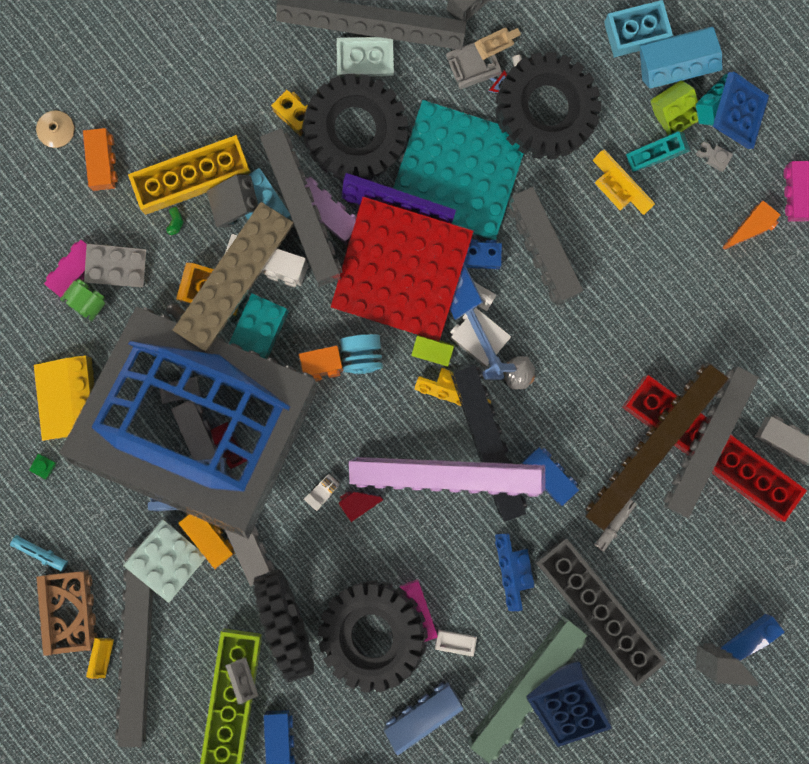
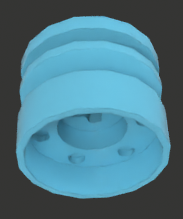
(361, 353)

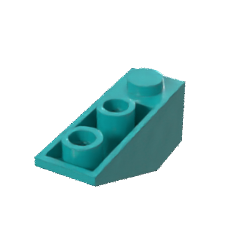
(709, 103)

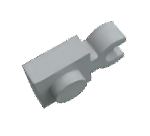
(716, 157)

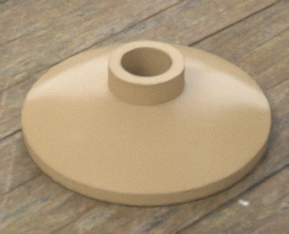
(60, 135)

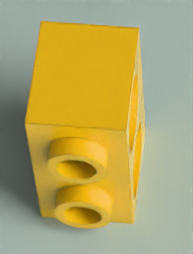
(291, 114)

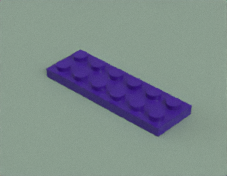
(355, 188)

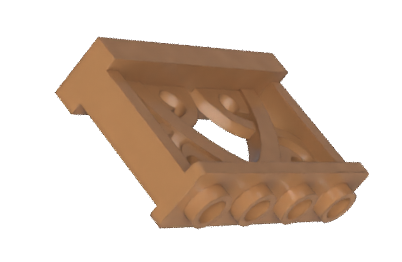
(47, 619)

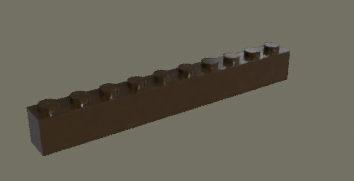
(656, 445)

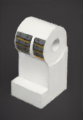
(322, 492)

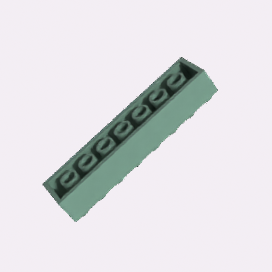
(513, 705)

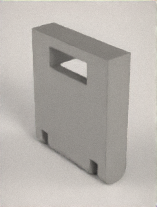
(470, 68)

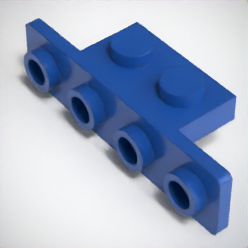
(515, 571)

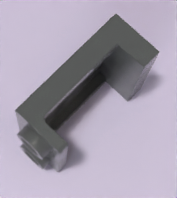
(232, 200)

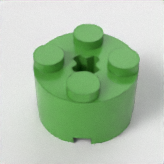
(83, 300)

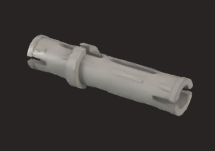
(612, 529)

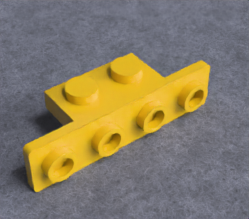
(619, 185)
(443, 388)

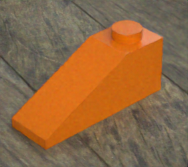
(757, 222)

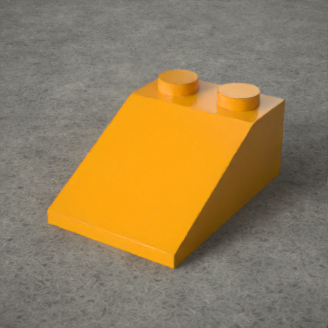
(192, 281)

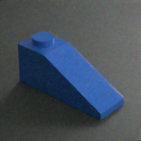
(754, 637)

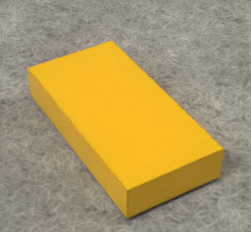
(99, 658)

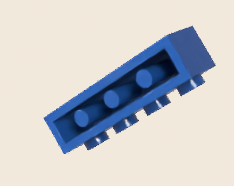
(484, 255)

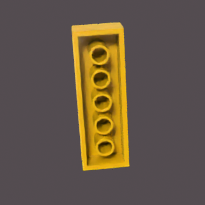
(188, 175)

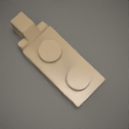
(496, 42)

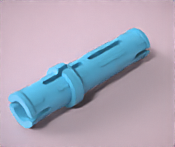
(39, 553)

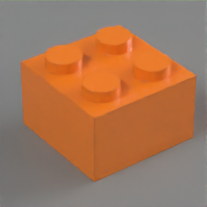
(322, 362)

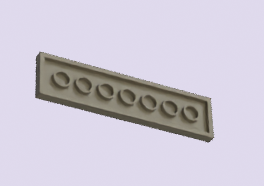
(233, 277)

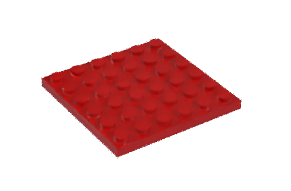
(401, 268)

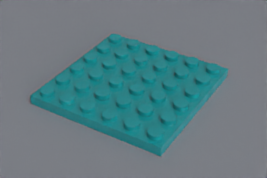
(460, 166)

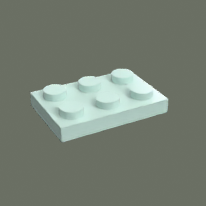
(365, 56)

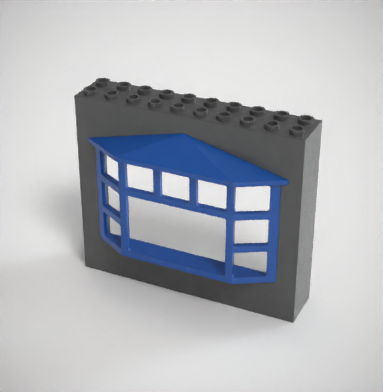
(168, 475)

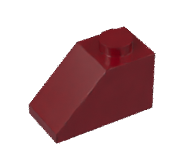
(232, 458)
(358, 503)

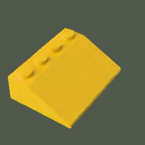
(62, 393)

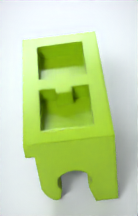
(432, 350)

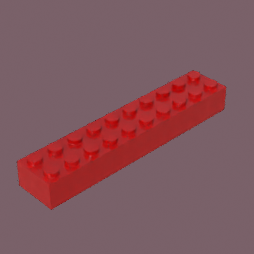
(737, 464)

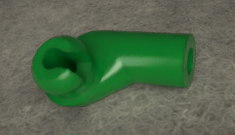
(176, 223)

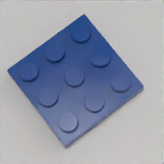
(740, 110)

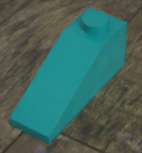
(658, 151)

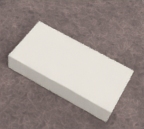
(456, 643)

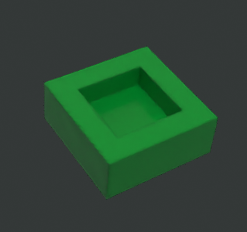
(42, 466)

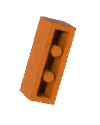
(100, 159)

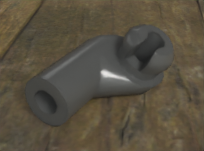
(175, 310)

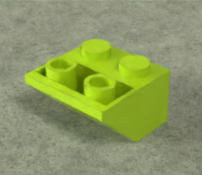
(676, 107)

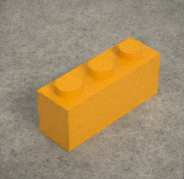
(208, 540)

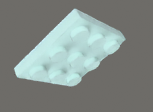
(164, 561)

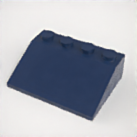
(570, 705)

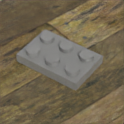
(114, 265)

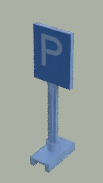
(464, 302)

